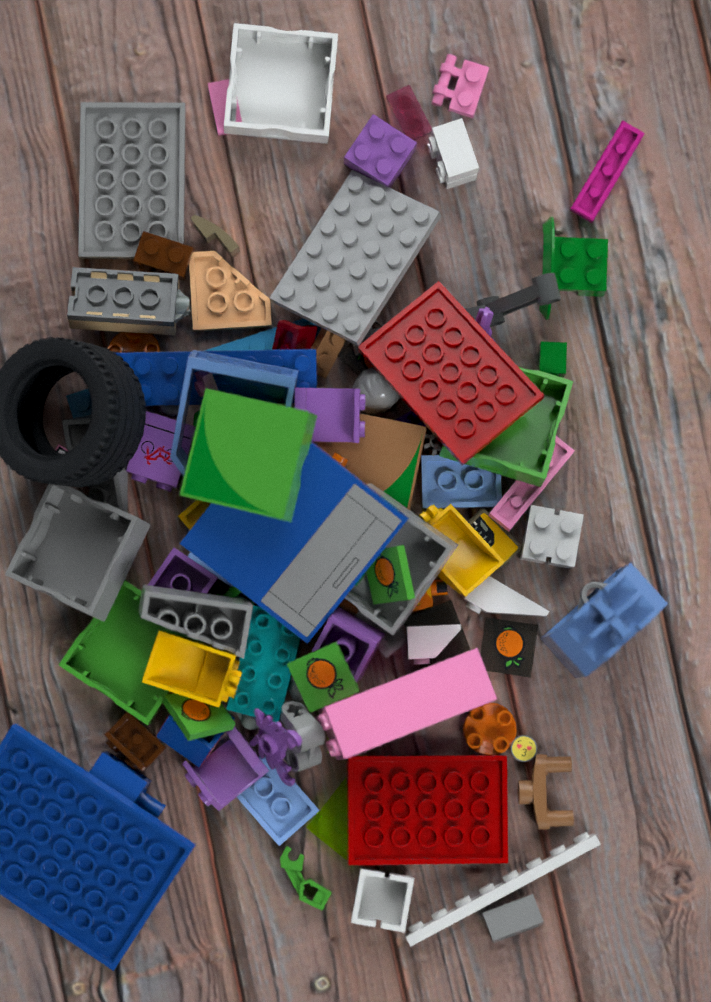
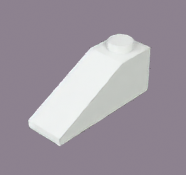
(499, 599)

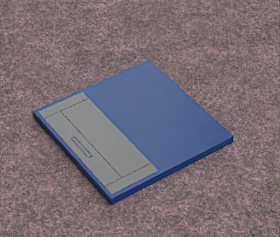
(304, 565)

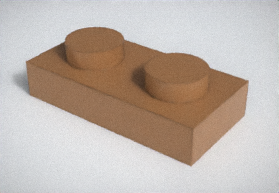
(328, 349)

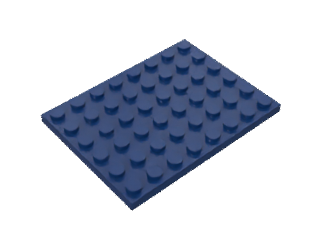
(79, 849)

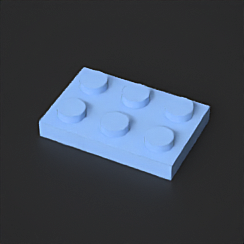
(462, 486)
(277, 806)

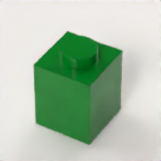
(552, 358)

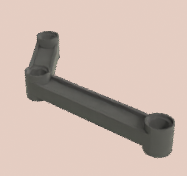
(543, 292)

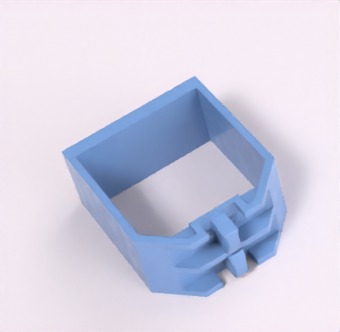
(231, 367)
(605, 622)

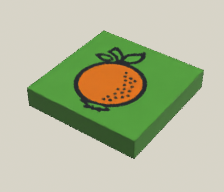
(390, 576)
(323, 677)
(196, 717)

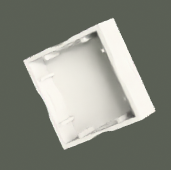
(281, 83)

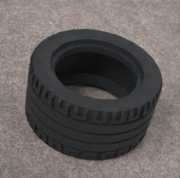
(115, 419)

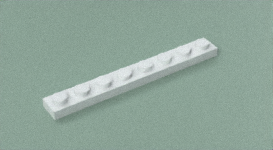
(491, 893)

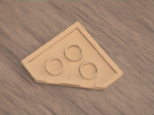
(224, 296)

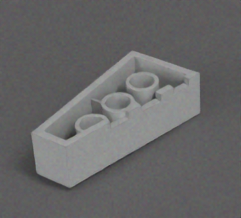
(202, 616)

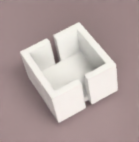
(453, 153)
(551, 536)
(382, 899)

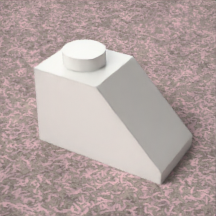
(428, 641)

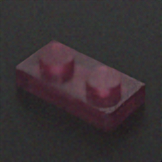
(409, 113)

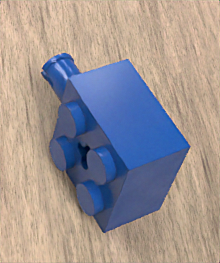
(127, 782)

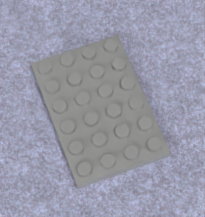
(130, 176)
(355, 257)

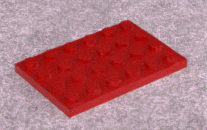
(450, 372)
(427, 810)

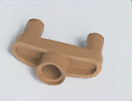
(534, 792)

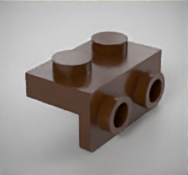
(162, 255)
(134, 742)

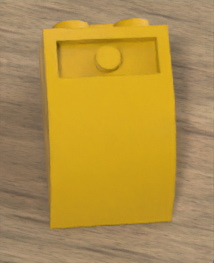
(473, 557)
(192, 669)

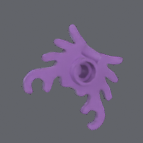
(273, 744)

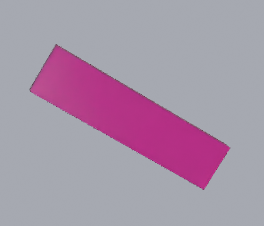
(607, 171)

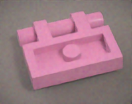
(468, 87)

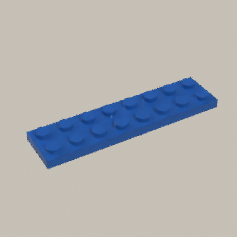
(164, 374)

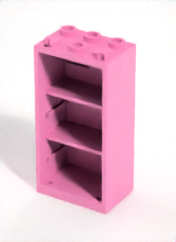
(406, 705)

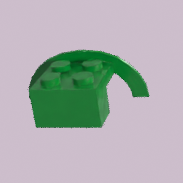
(577, 263)

